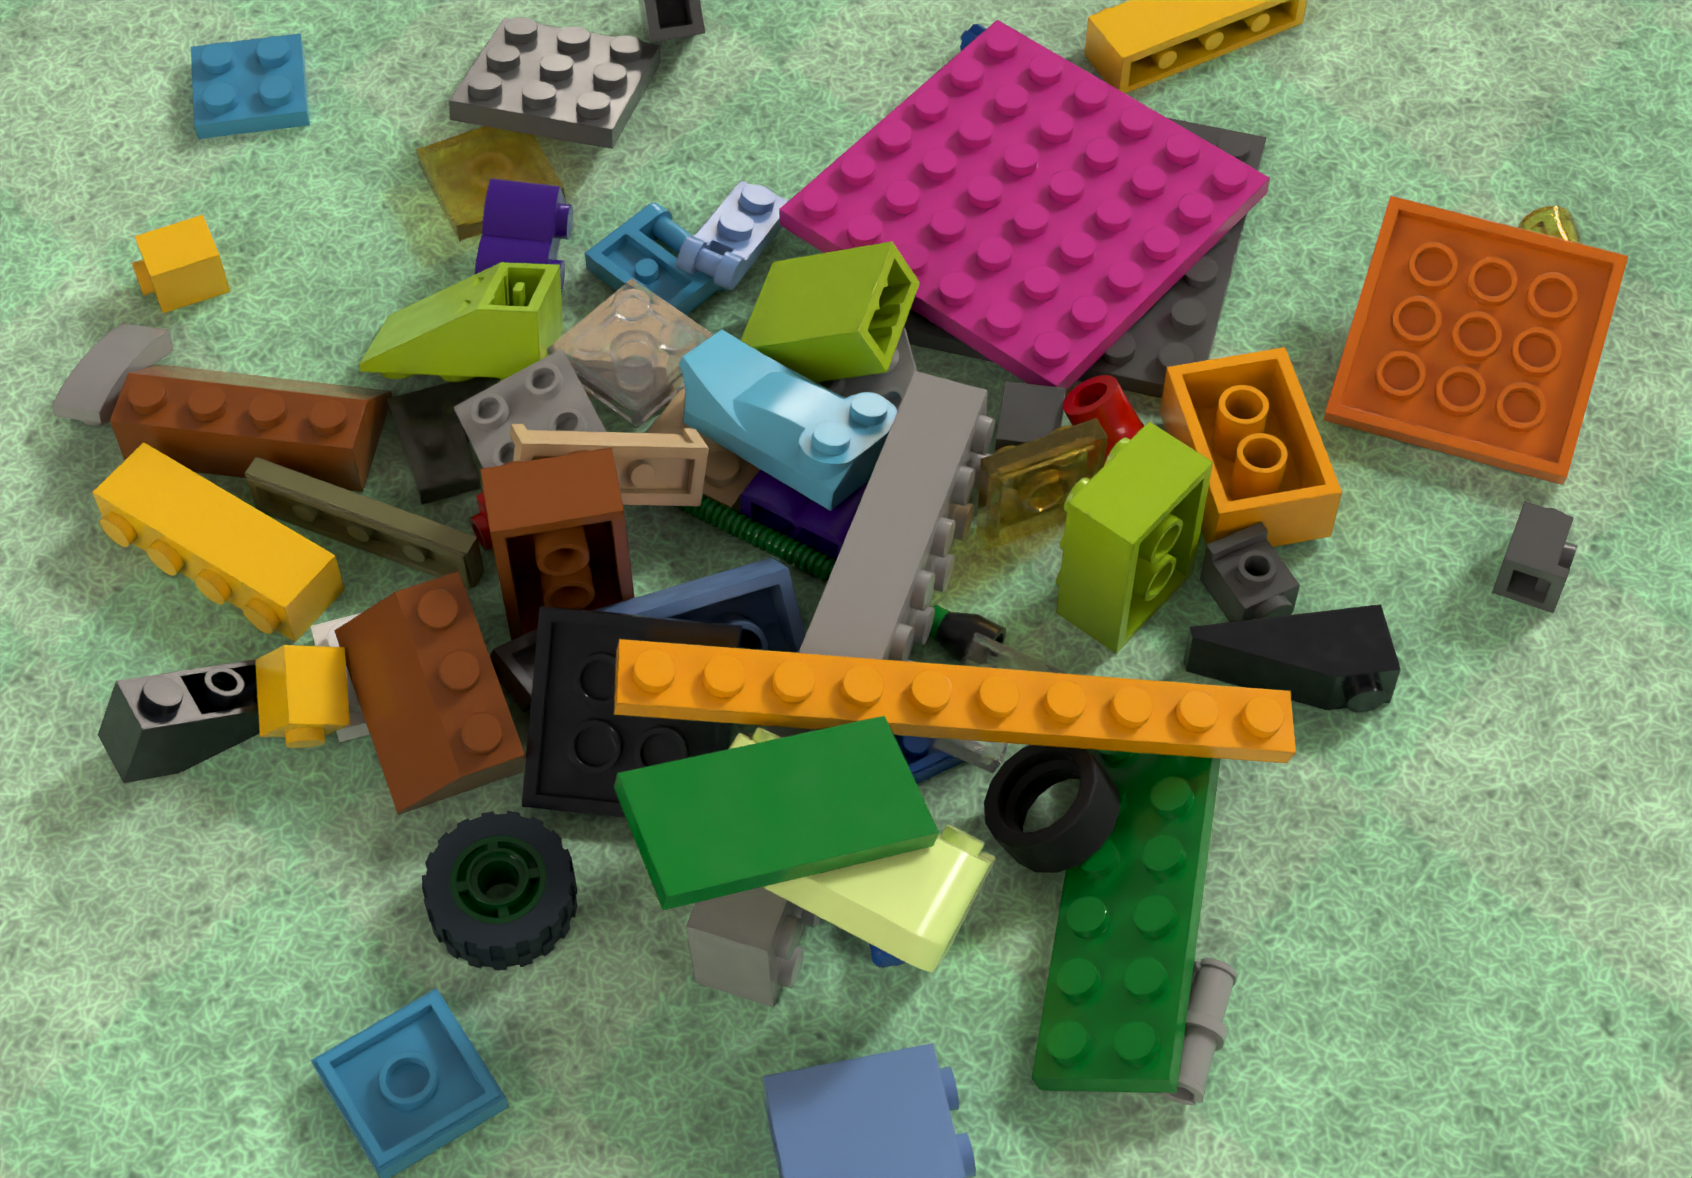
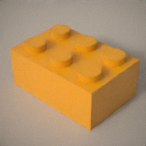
(1262, 445)

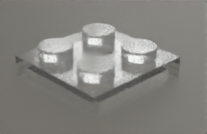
(631, 351)

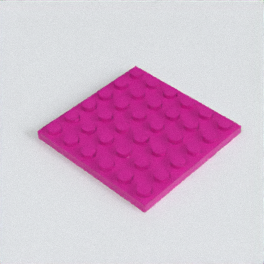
(1029, 204)

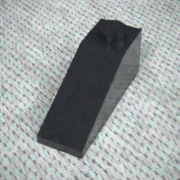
(1318, 656)

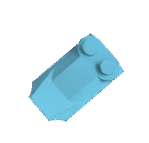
(784, 420)

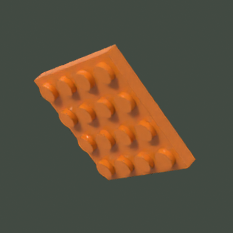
(1476, 339)

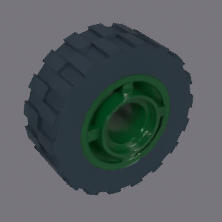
(491, 853)

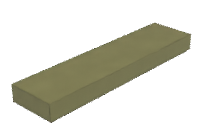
(364, 522)

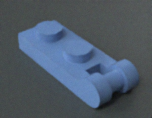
(733, 235)

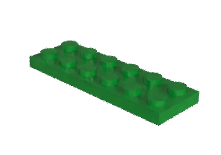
(1130, 934)

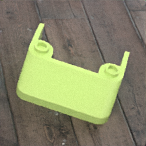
(899, 902)

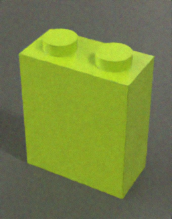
(834, 311)

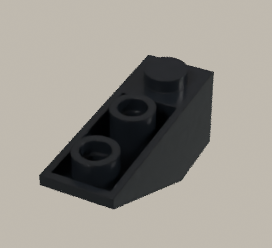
(179, 718)

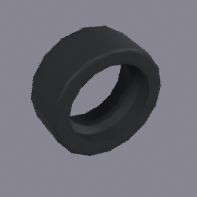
(1073, 835)

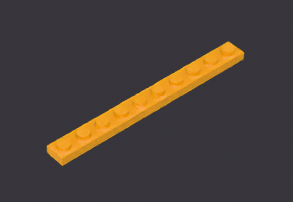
(952, 701)

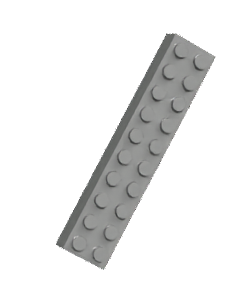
(868, 610)

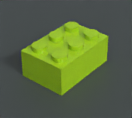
(1131, 535)

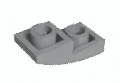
(99, 376)

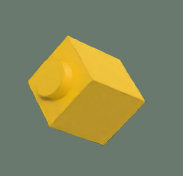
(180, 264)
(302, 694)

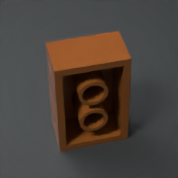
(558, 535)

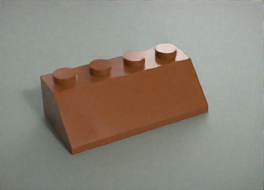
(227, 419)

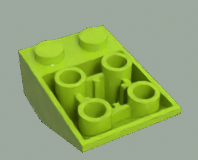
(473, 328)

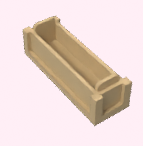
(648, 465)

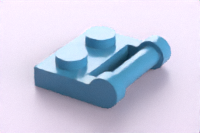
(634, 255)

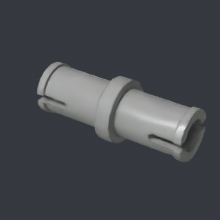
(1204, 1027)

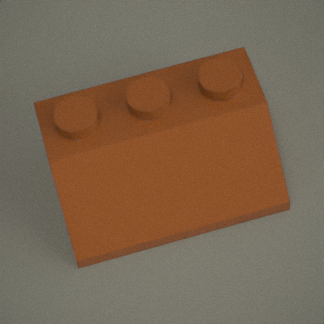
(430, 694)

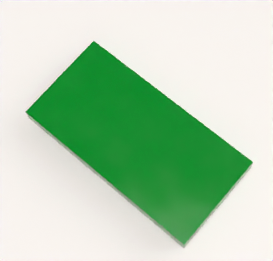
(774, 811)

